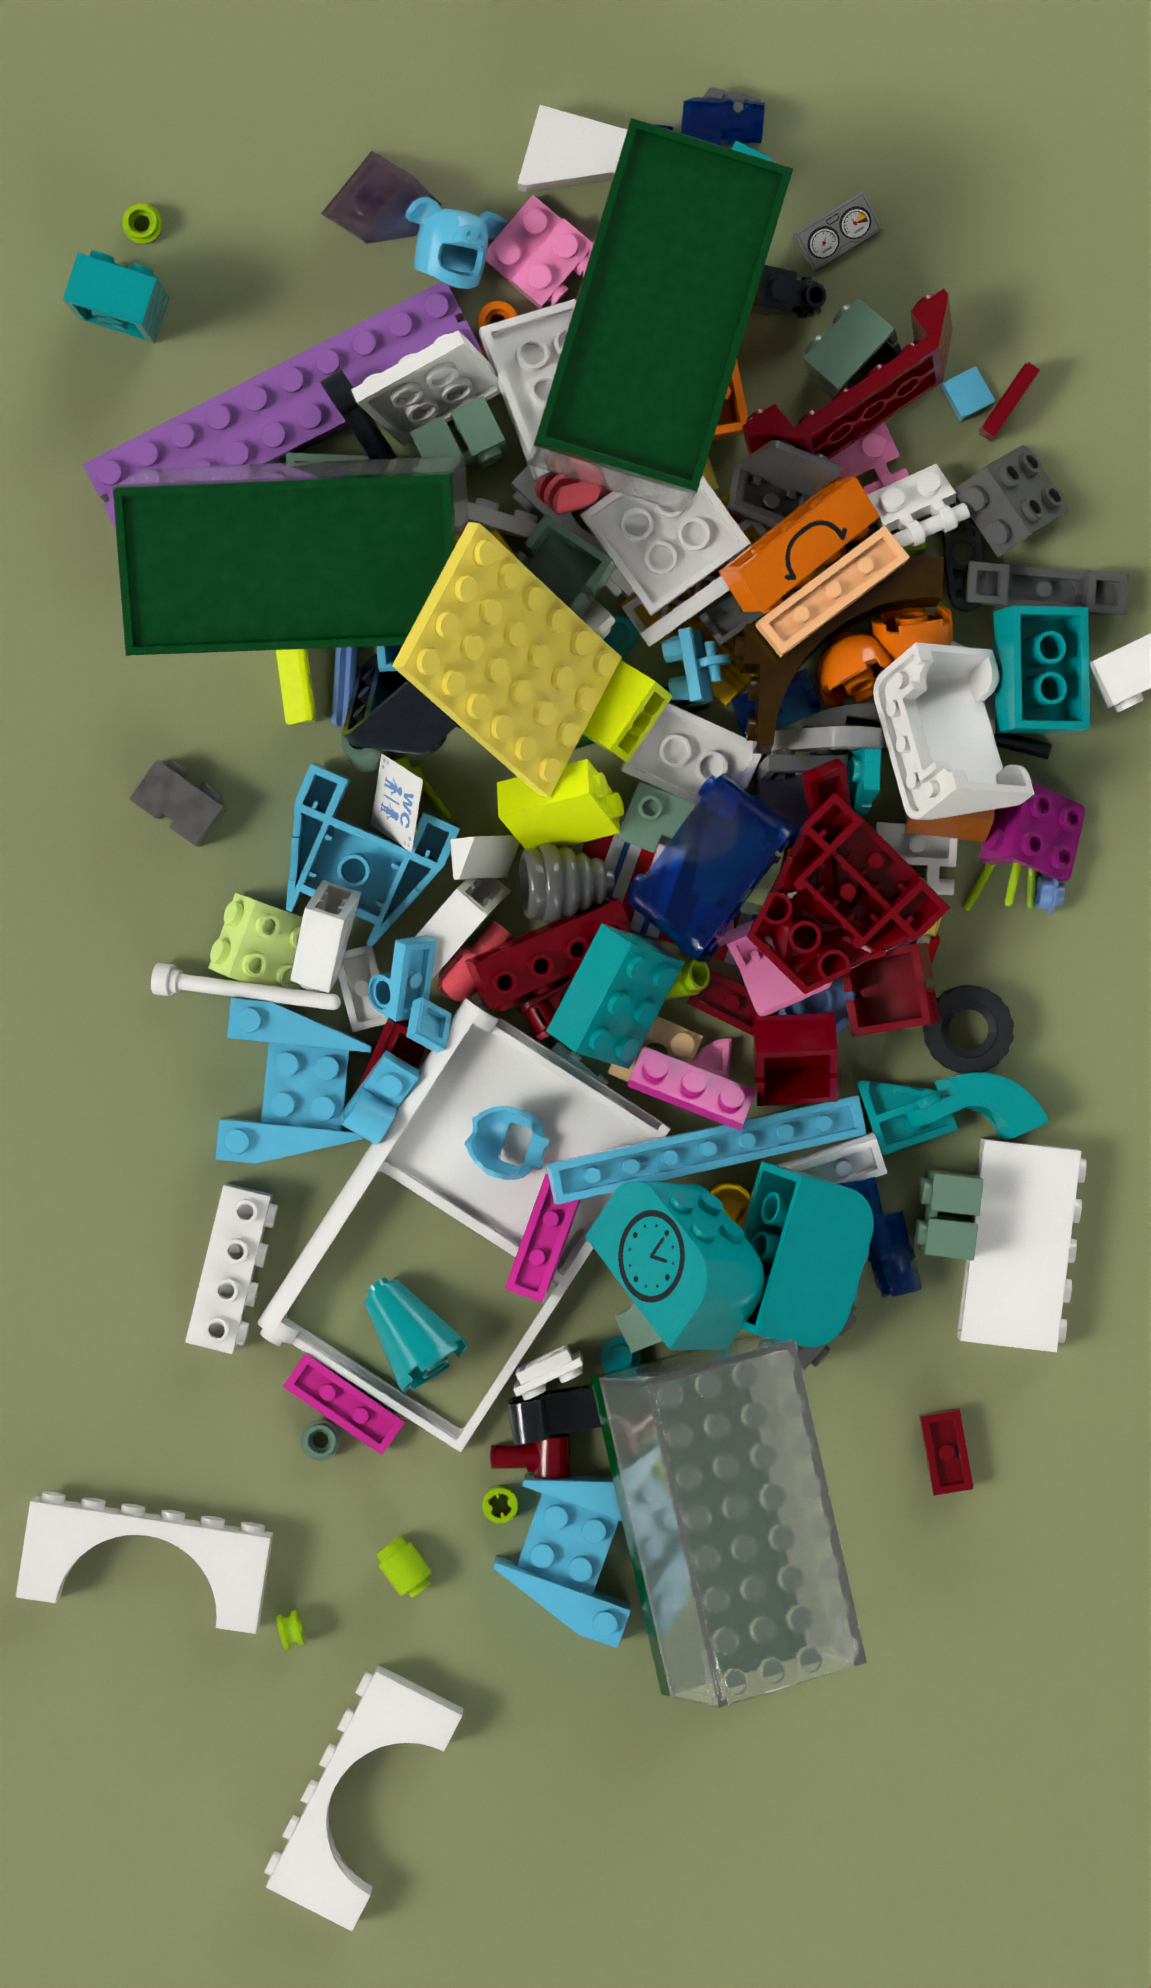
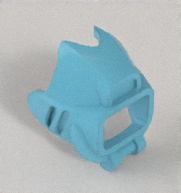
(489, 1136)

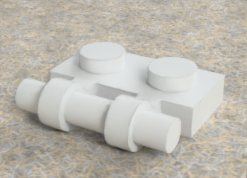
(914, 498)
(923, 851)

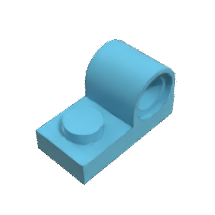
(408, 980)
(378, 1097)

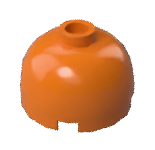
(906, 626)
(850, 668)

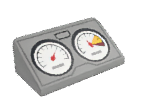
(837, 231)

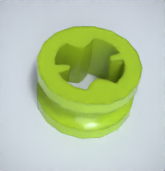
(512, 1502)
(290, 1630)

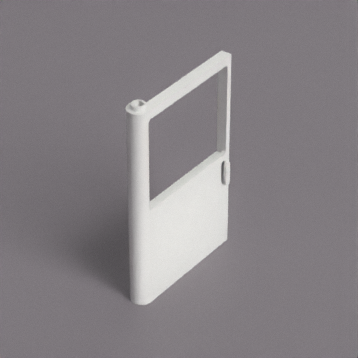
(425, 1150)

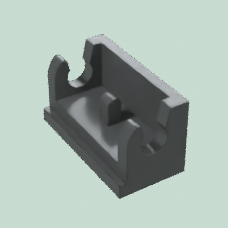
(726, 618)

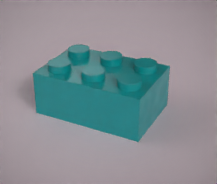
(116, 296)
(1042, 669)
(615, 996)

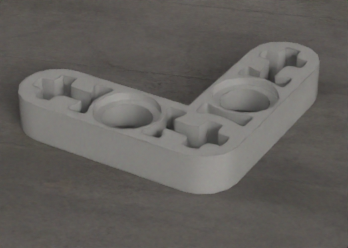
(830, 738)

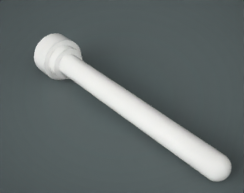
(168, 980)

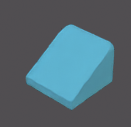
(967, 393)

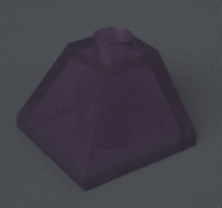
(376, 201)

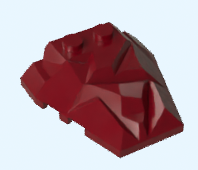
(840, 900)

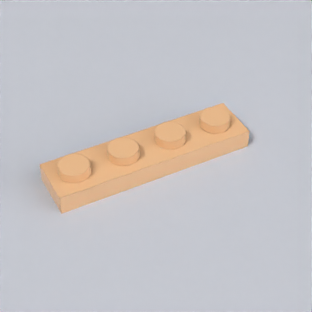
(832, 591)

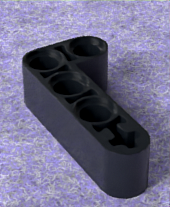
(552, 1413)

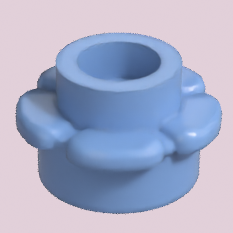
(1049, 894)

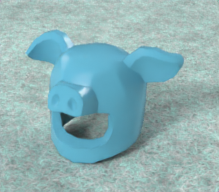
(452, 241)

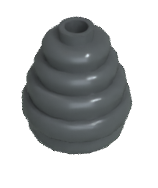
(561, 882)

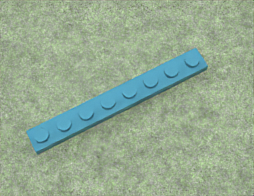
(706, 1149)

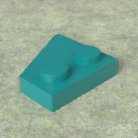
(863, 778)
(887, 1115)

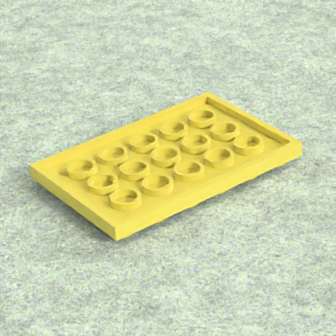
(507, 660)

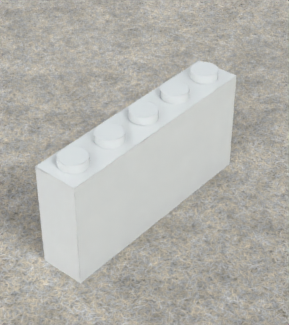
(1022, 1246)

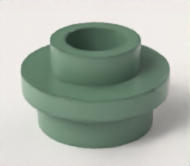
(317, 1452)

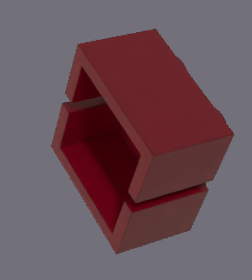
(892, 992)
(795, 1058)

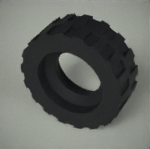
(999, 1030)

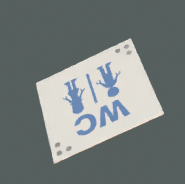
(396, 802)

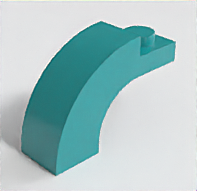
(995, 1097)

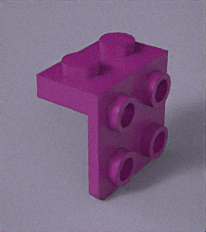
(1037, 834)

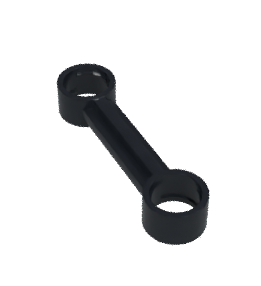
(358, 420)

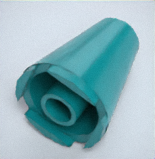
(411, 1334)

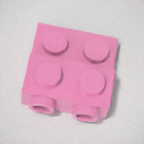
(539, 253)

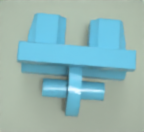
(700, 663)

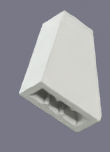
(568, 151)
(462, 916)
(324, 936)

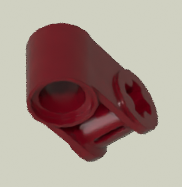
(548, 1005)

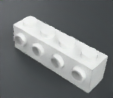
(230, 1268)

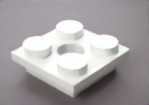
(536, 1373)

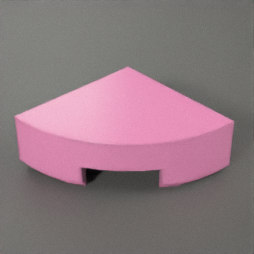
(715, 1057)

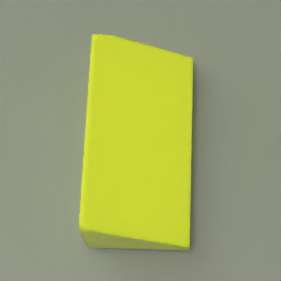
(296, 686)

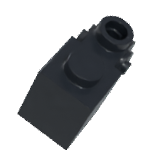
(783, 293)

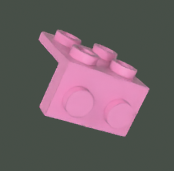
(764, 981)

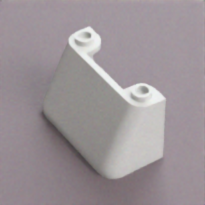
(942, 733)

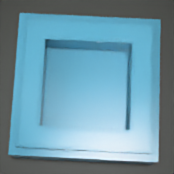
(429, 1025)

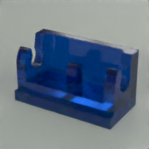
(797, 704)

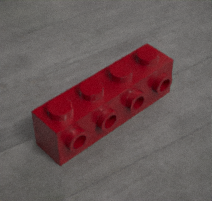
(541, 955)

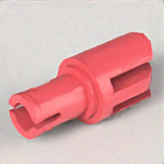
(567, 494)
(455, 977)

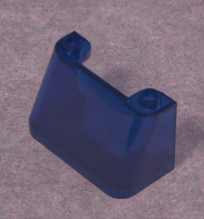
(711, 866)

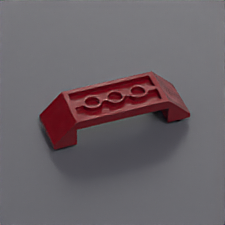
(872, 400)

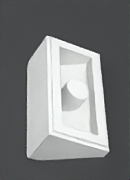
(483, 856)

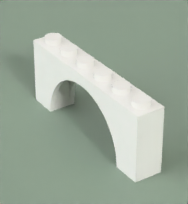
(228, 1555)
(310, 1865)

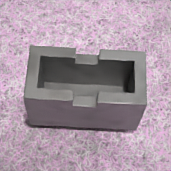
(170, 793)

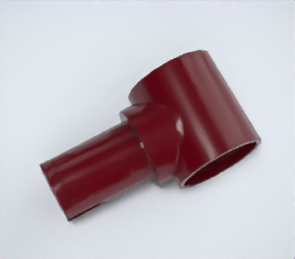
(544, 1458)

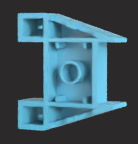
(359, 859)
(302, 1084)
(568, 1552)

